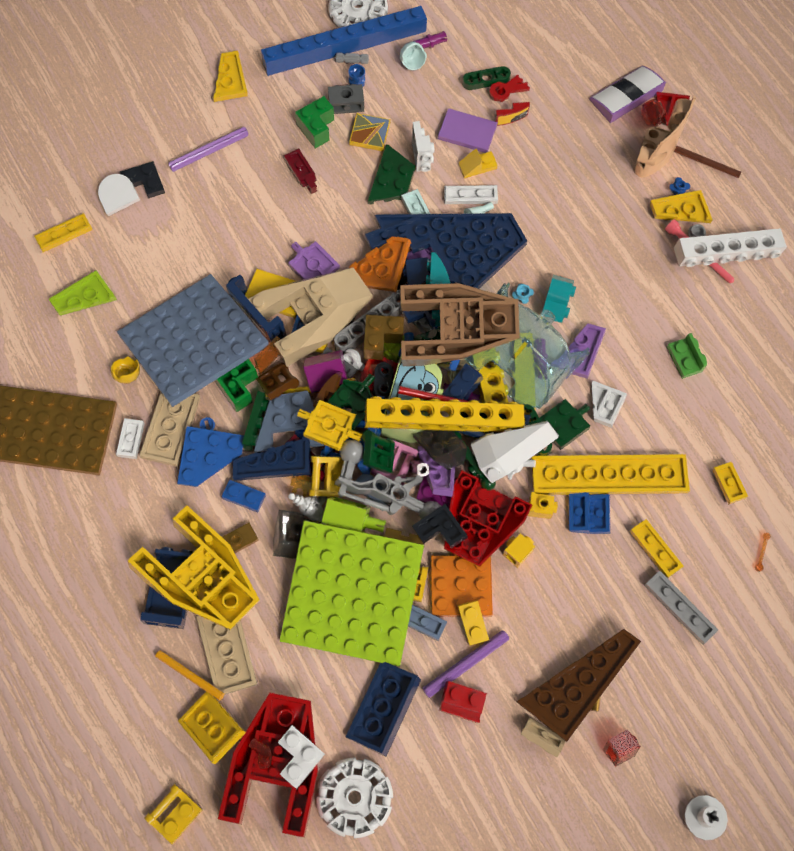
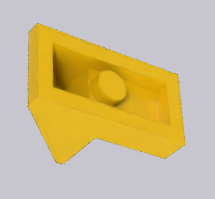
(477, 164)

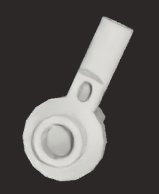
(354, 359)

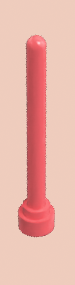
(674, 229)

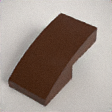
(330, 386)

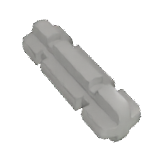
(352, 58)

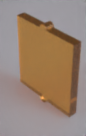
(267, 356)

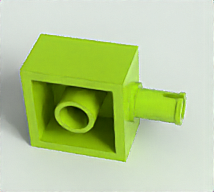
(350, 515)

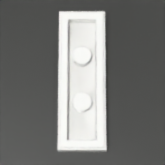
(471, 194)

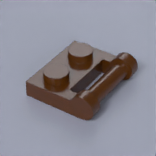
(271, 383)

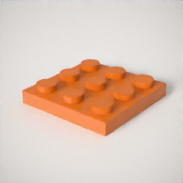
(459, 582)

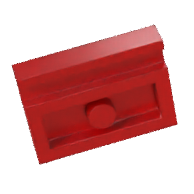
(462, 702)

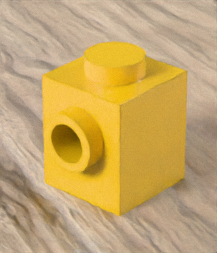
(518, 549)

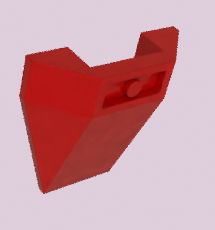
(485, 517)

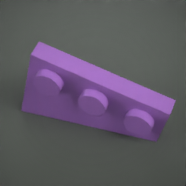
(591, 338)

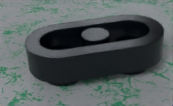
(382, 380)

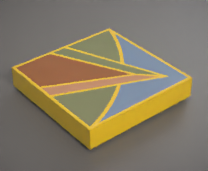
(369, 132)

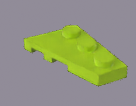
(82, 295)

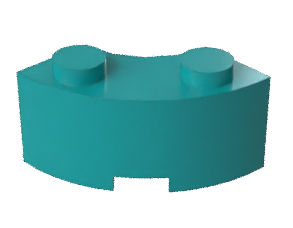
(558, 297)

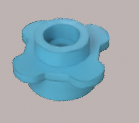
(522, 288)

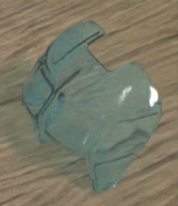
(540, 365)

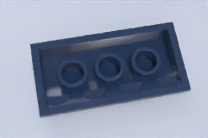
(383, 708)

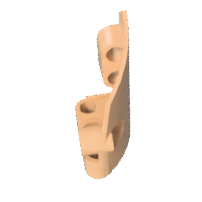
(660, 143)

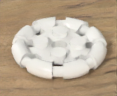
(357, 15)
(363, 807)

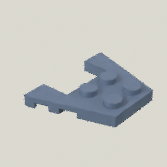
(282, 417)

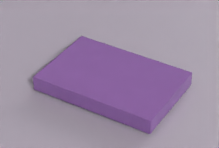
(467, 130)

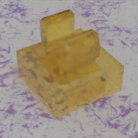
(301, 482)

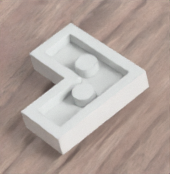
(305, 756)

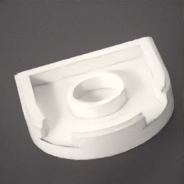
(117, 193)

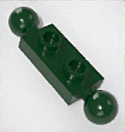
(474, 469)

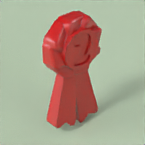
(501, 91)

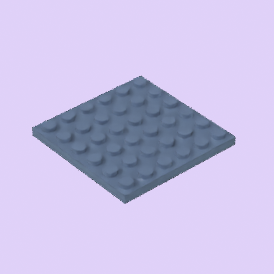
(192, 339)

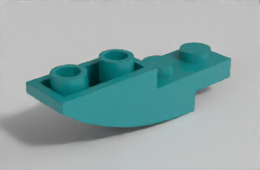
(437, 275)

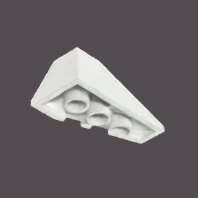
(506, 451)

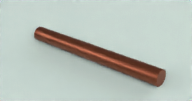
(709, 162)

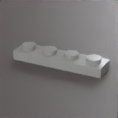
(681, 607)

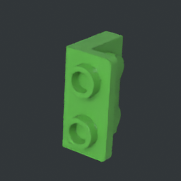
(687, 356)

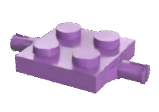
(312, 261)

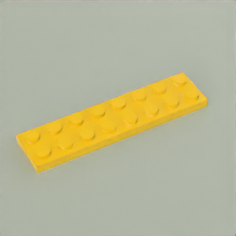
(610, 474)

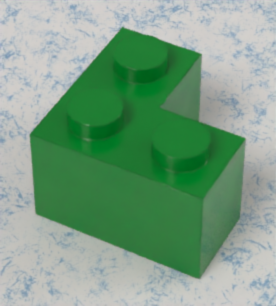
(314, 119)
(234, 382)

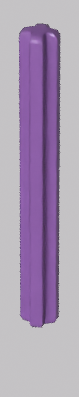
(208, 149)
(466, 663)

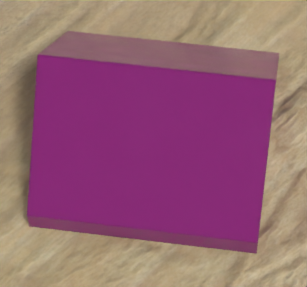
(322, 368)

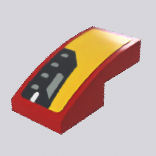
(508, 116)

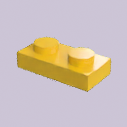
(730, 482)
(473, 622)

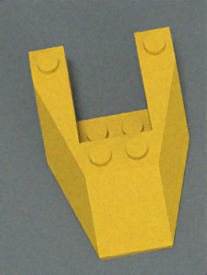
(208, 581)

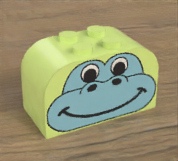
(422, 378)

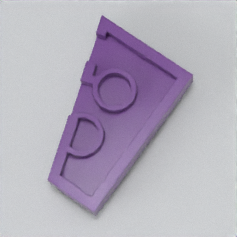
(439, 478)

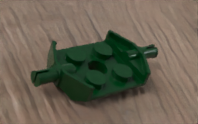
(354, 396)

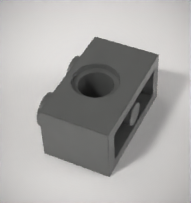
(346, 98)

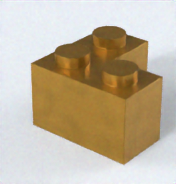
(380, 331)

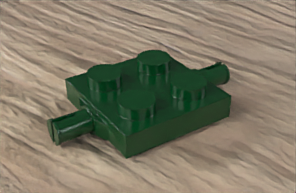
(566, 422)

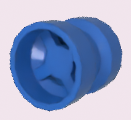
(356, 74)

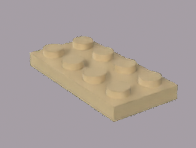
(168, 430)
(227, 656)

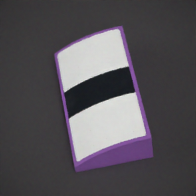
(628, 93)

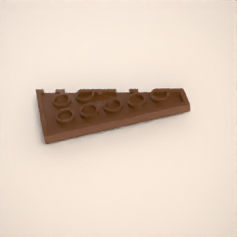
(574, 691)

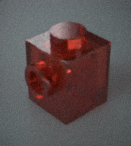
(621, 748)

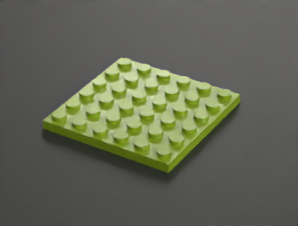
(352, 593)

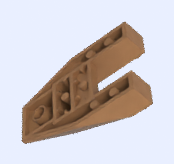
(469, 322)

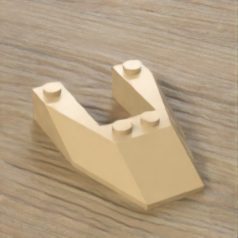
(321, 303)

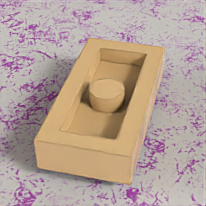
(543, 737)

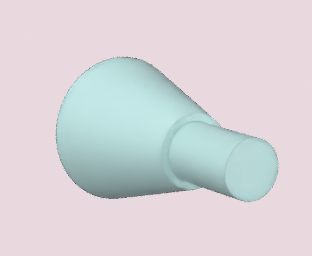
(479, 209)

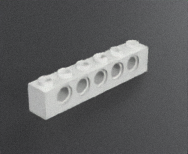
(729, 247)

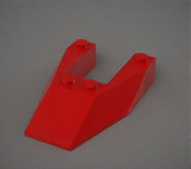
(269, 726)

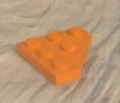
(384, 265)

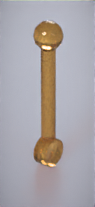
(759, 567)

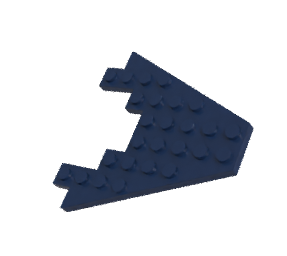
(468, 244)

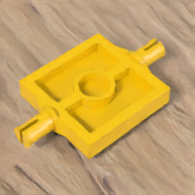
(329, 425)

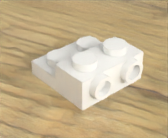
(422, 148)

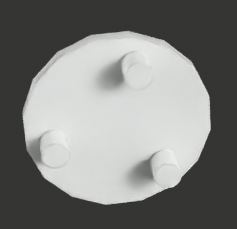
(706, 817)

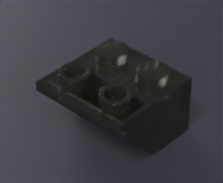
(442, 447)

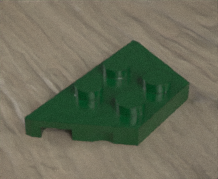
(392, 177)

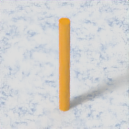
(190, 675)

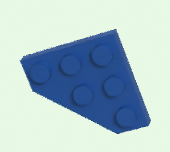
(206, 454)

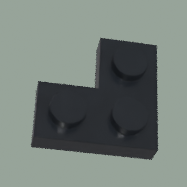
(145, 175)
(441, 522)

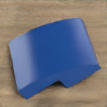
(589, 513)

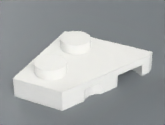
(606, 403)

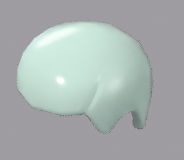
(413, 56)

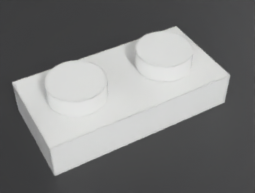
(130, 438)

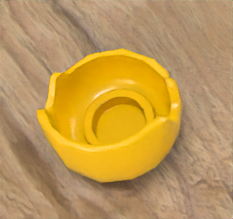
(125, 370)

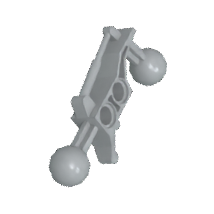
(352, 453)

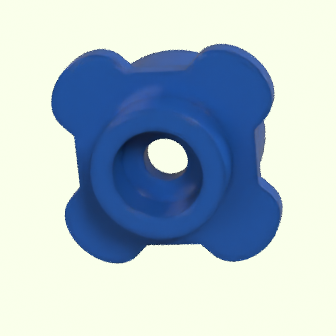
(679, 190)

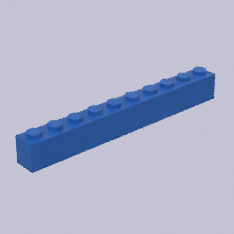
(344, 40)

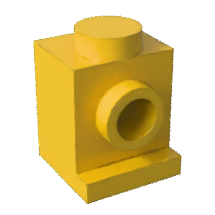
(538, 510)

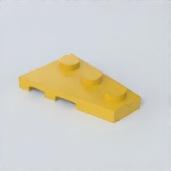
(230, 78)
(682, 207)

